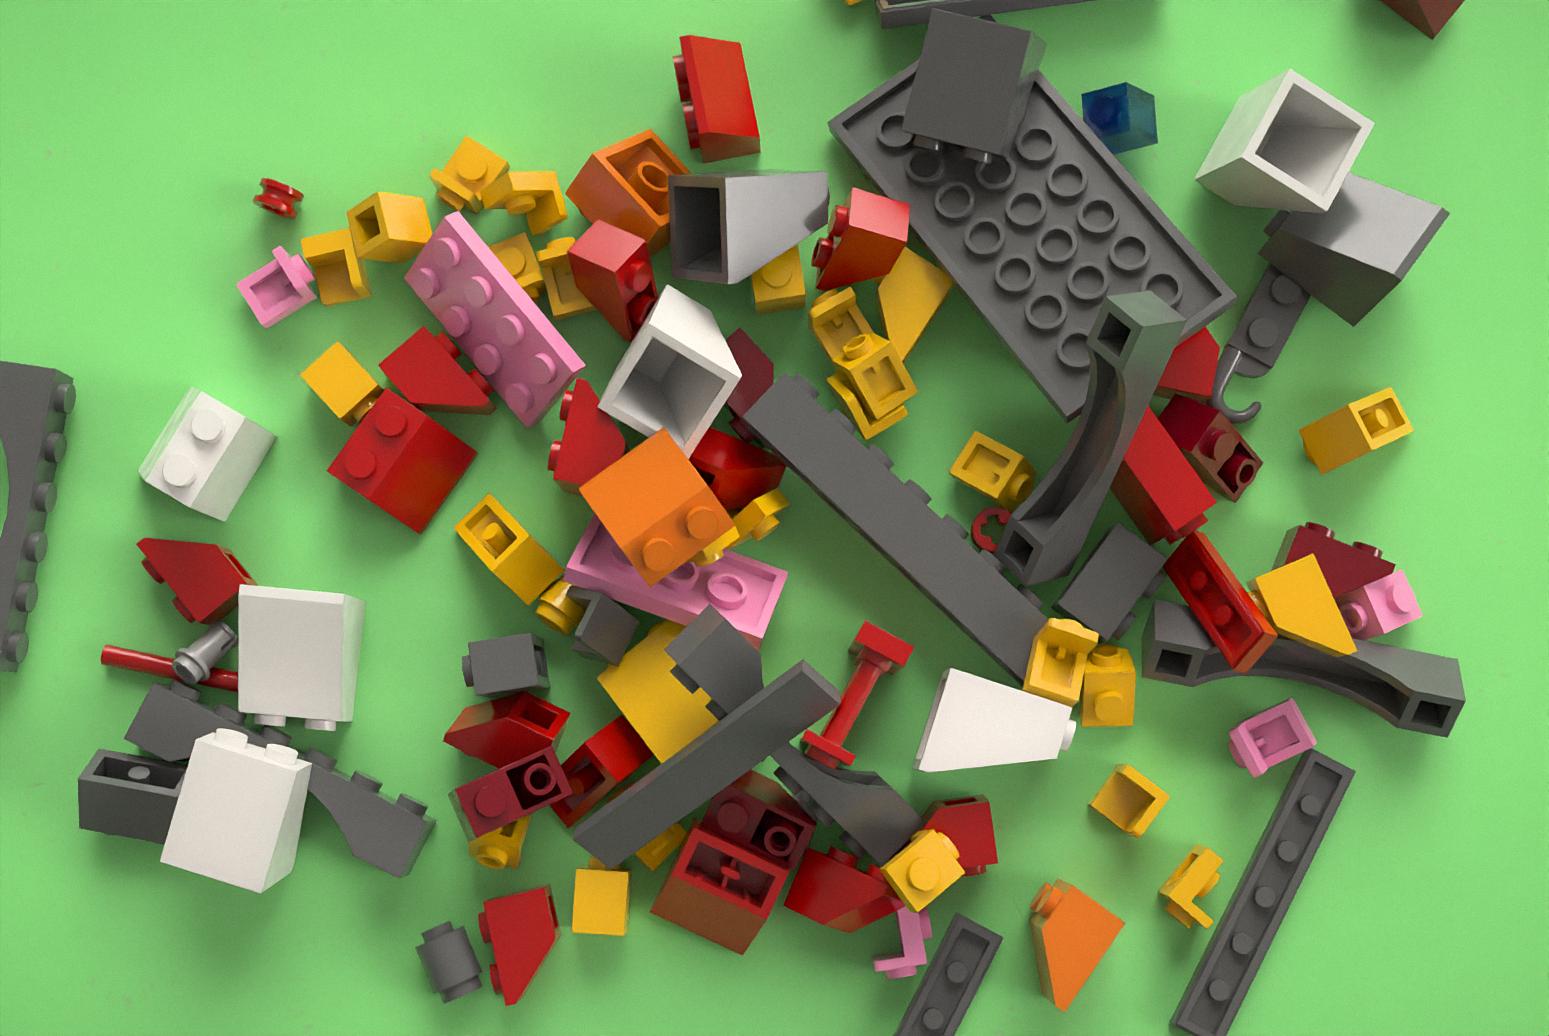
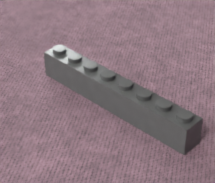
(898, 521)

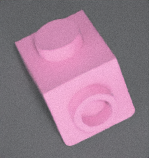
(278, 287)
(1378, 606)
(1270, 737)
(912, 931)

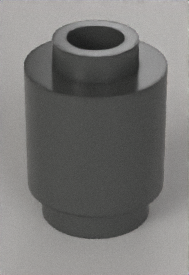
(449, 961)

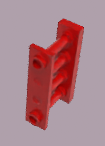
(875, 655)

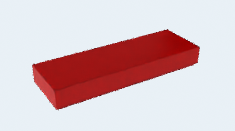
(1219, 602)

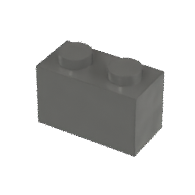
(1111, 583)
(506, 665)
(129, 795)

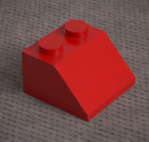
(402, 461)

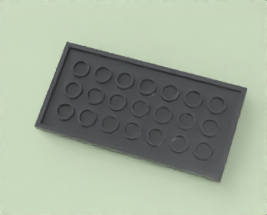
(1035, 232)

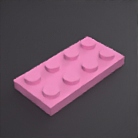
(493, 320)
(734, 585)

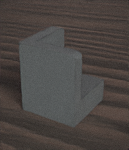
(604, 627)

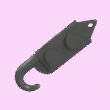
(1258, 337)

